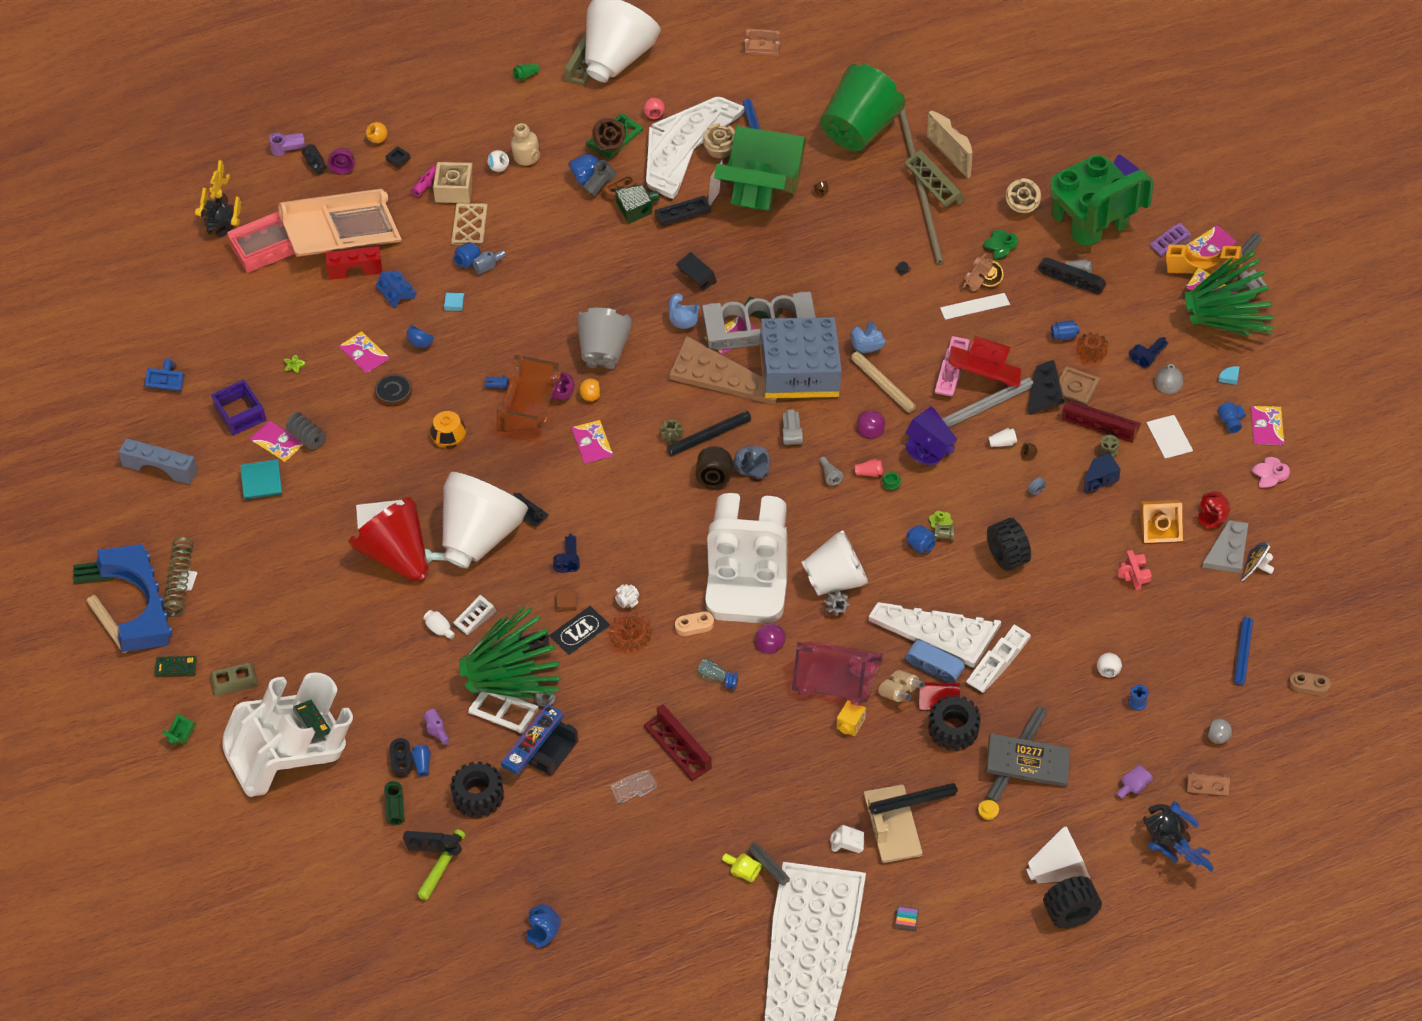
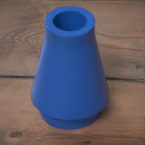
(421, 759)

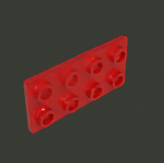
(986, 359)

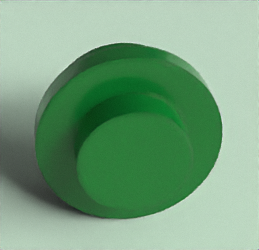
(891, 481)

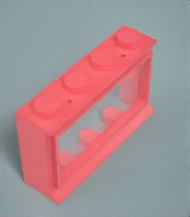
(260, 242)

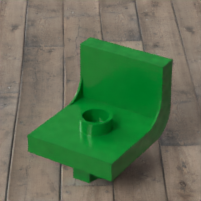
(760, 164)

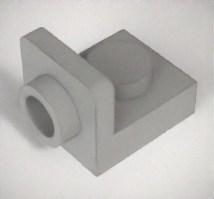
(1256, 283)

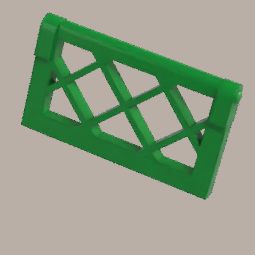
(628, 136)

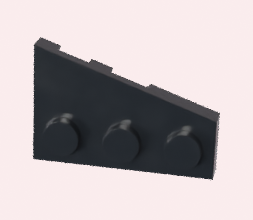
(1046, 388)

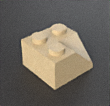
(453, 182)

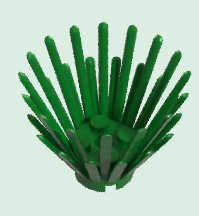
(1222, 308)
(489, 669)

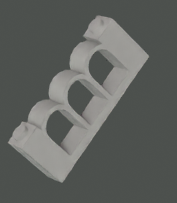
(714, 315)

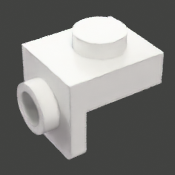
(848, 839)

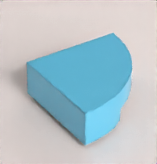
(1229, 375)

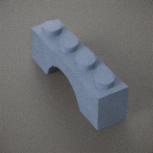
(177, 465)

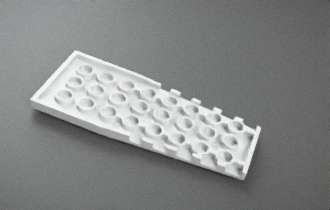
(812, 941)

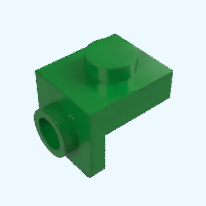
(180, 730)

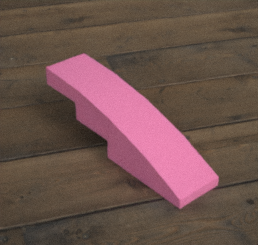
(949, 375)

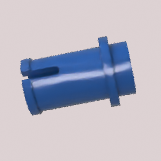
(497, 382)

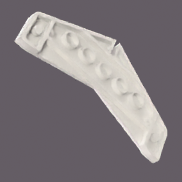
(677, 137)

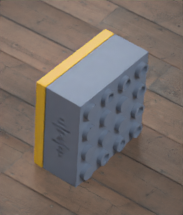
(800, 357)

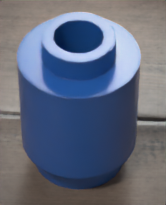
(1064, 330)

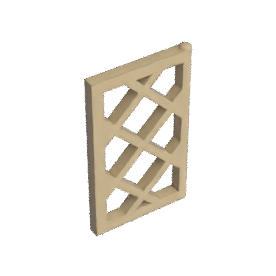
(470, 209)

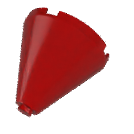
(395, 540)

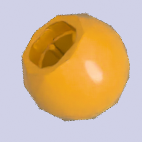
(376, 132)
(590, 389)

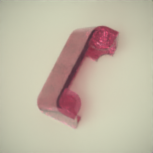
(835, 671)

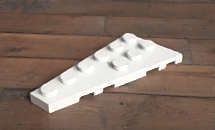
(946, 631)

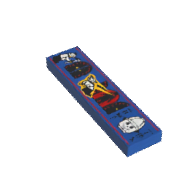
(532, 739)

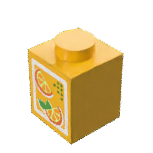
(851, 718)

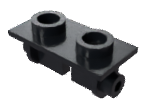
(534, 514)

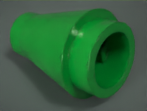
(525, 71)

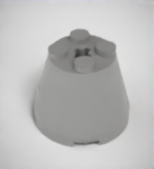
(602, 336)

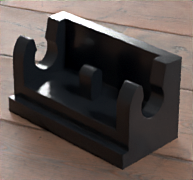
(697, 271)

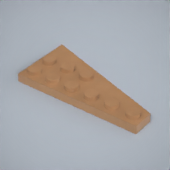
(711, 370)

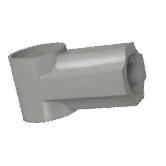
(792, 432)

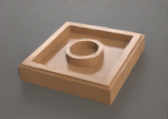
(1078, 385)

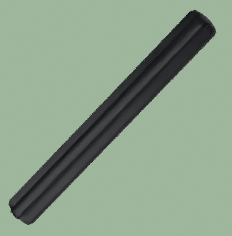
(708, 433)
(913, 798)

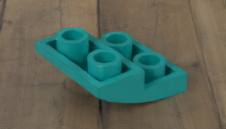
(261, 479)

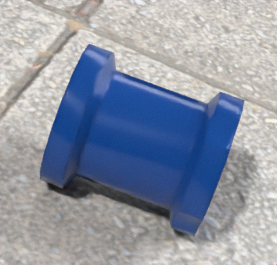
(1138, 697)

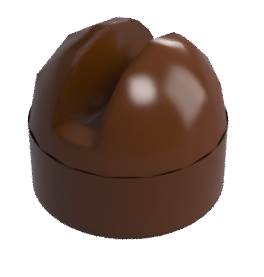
(821, 187)
(1029, 450)

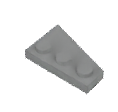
(1228, 549)

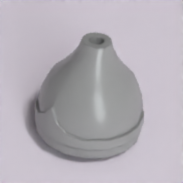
(1169, 379)

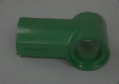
(394, 803)

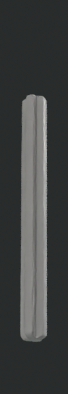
(987, 402)

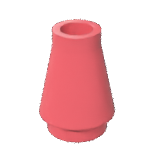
(870, 468)

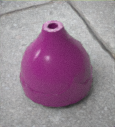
(341, 161)

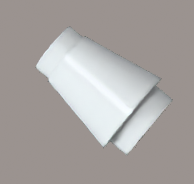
(1003, 438)

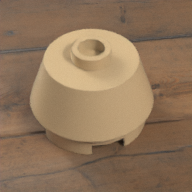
(719, 140)
(1023, 195)

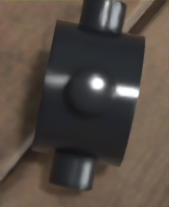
(902, 268)

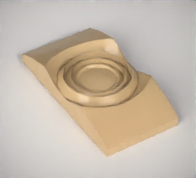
(950, 142)

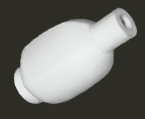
(438, 624)

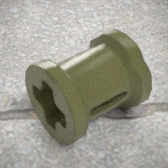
(944, 531)

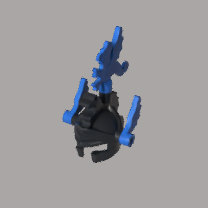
(1171, 827)

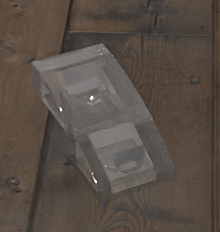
(630, 786)

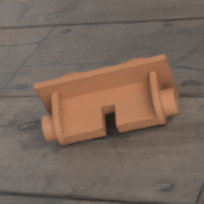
(982, 267)
(1208, 784)

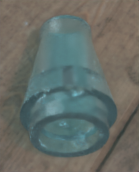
(711, 670)

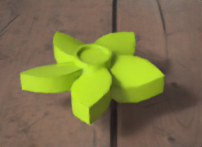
(294, 364)

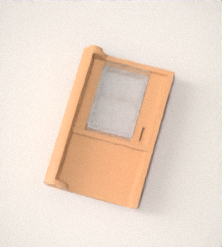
(338, 222)

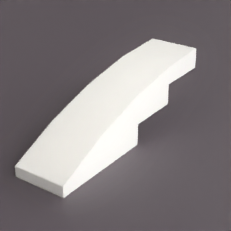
(998, 659)

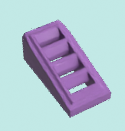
(1178, 232)

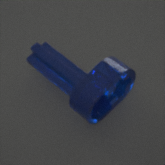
(1144, 356)
(569, 560)

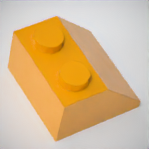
(1161, 521)

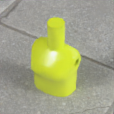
(743, 866)

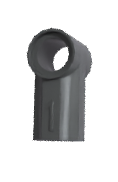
(603, 174)

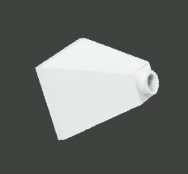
(1057, 860)

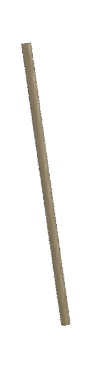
(922, 192)

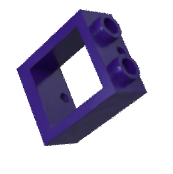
(244, 419)

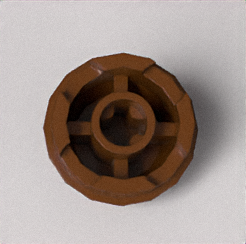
(608, 134)

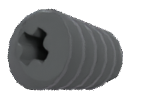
(305, 431)

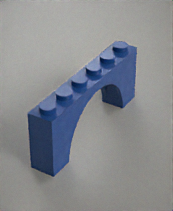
(133, 565)

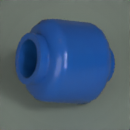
(465, 254)
(921, 539)

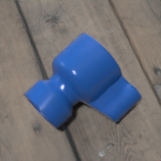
(1230, 416)

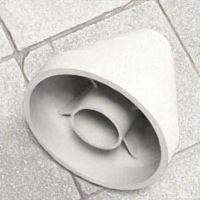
(616, 37)
(476, 518)

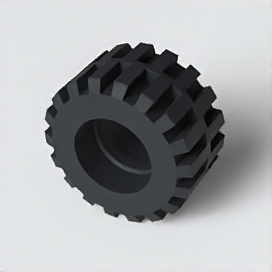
(1008, 544)
(954, 708)
(477, 803)
(1072, 902)

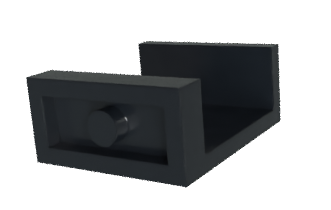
(555, 749)

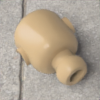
(525, 145)

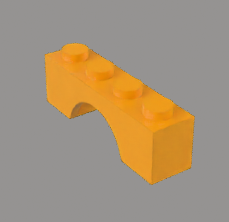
(1183, 260)

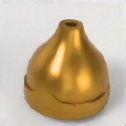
(995, 275)

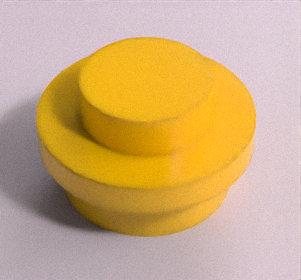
(988, 809)

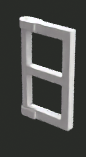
(498, 718)

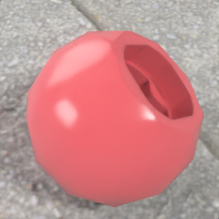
(654, 108)

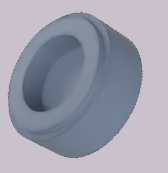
(1036, 486)

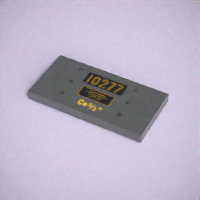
(1028, 760)

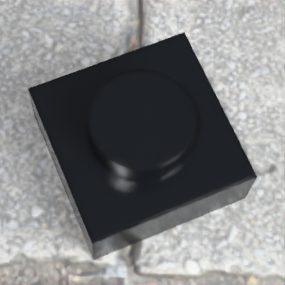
(398, 157)

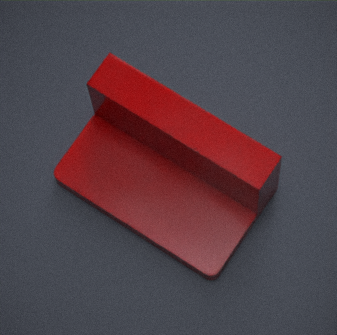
(934, 691)

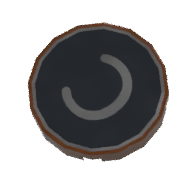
(393, 390)

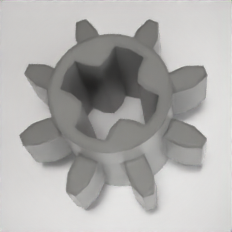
(842, 604)

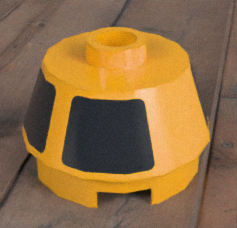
(447, 429)

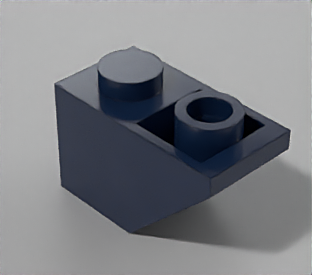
(1101, 473)

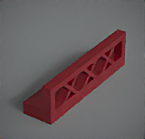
(1100, 421)
(683, 737)

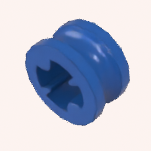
(731, 680)

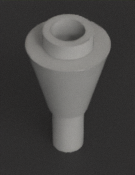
(832, 474)

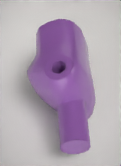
(435, 726)
(1135, 781)

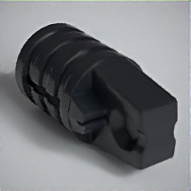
(314, 158)

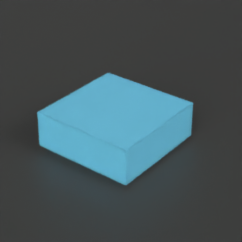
(454, 302)

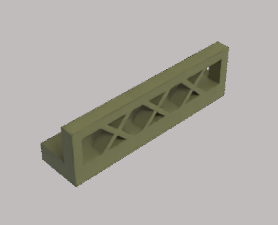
(574, 66)
(936, 175)

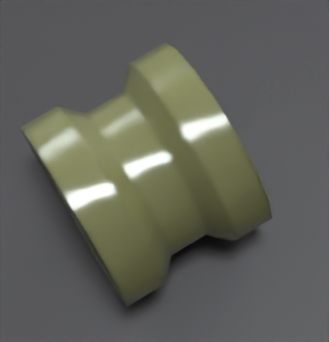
(1112, 443)

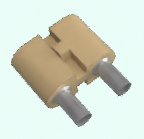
(900, 683)

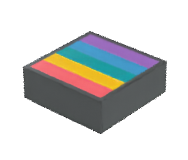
(906, 918)

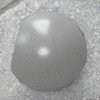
(1220, 731)

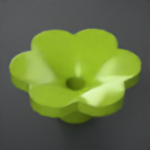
(941, 518)

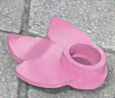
(1271, 472)

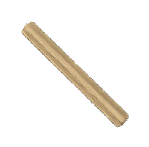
(883, 382)

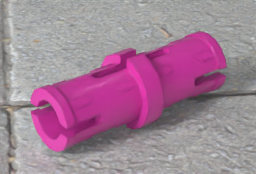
(425, 182)

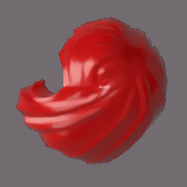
(1214, 510)

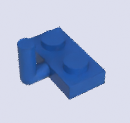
(165, 378)

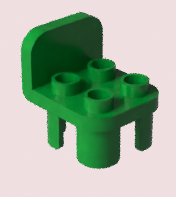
(1097, 194)

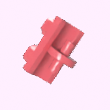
(1131, 571)

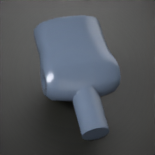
(487, 261)

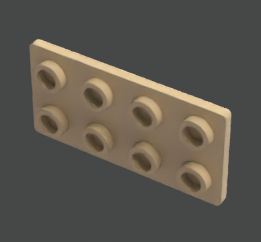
(893, 829)

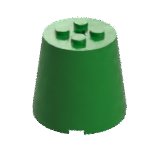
(861, 107)

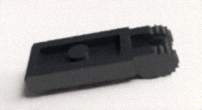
(432, 842)

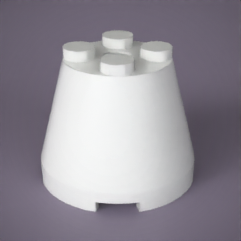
(835, 566)

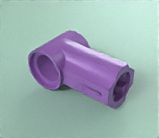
(281, 143)

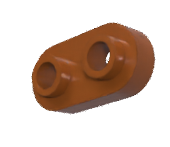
(623, 181)

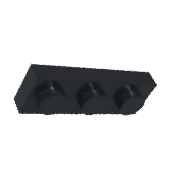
(682, 211)

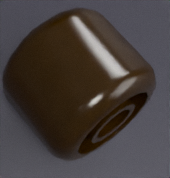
(713, 467)

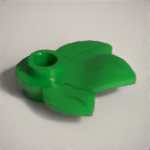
(1001, 243)

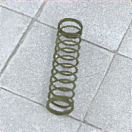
(183, 551)

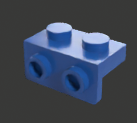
(395, 287)

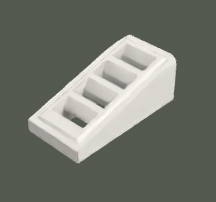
(475, 606)

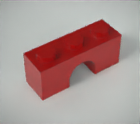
(341, 261)

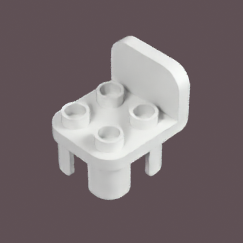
(747, 562)
(269, 736)

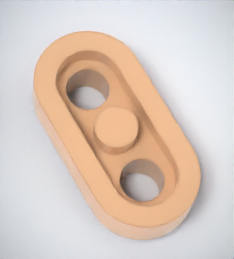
(695, 623)

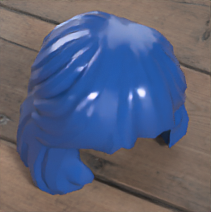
(583, 167)
(544, 924)

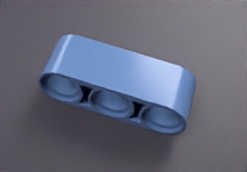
(935, 661)

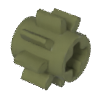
(671, 430)

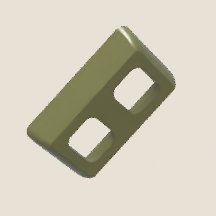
(234, 684)

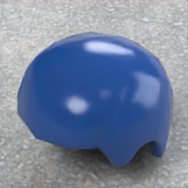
(418, 337)

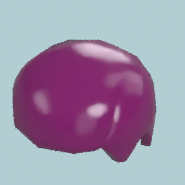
(563, 388)
(870, 424)
(769, 638)

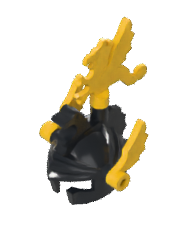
(218, 212)

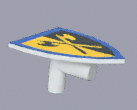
(1258, 558)

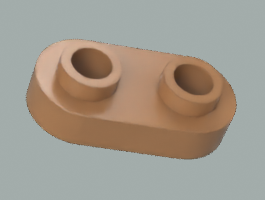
(1310, 683)

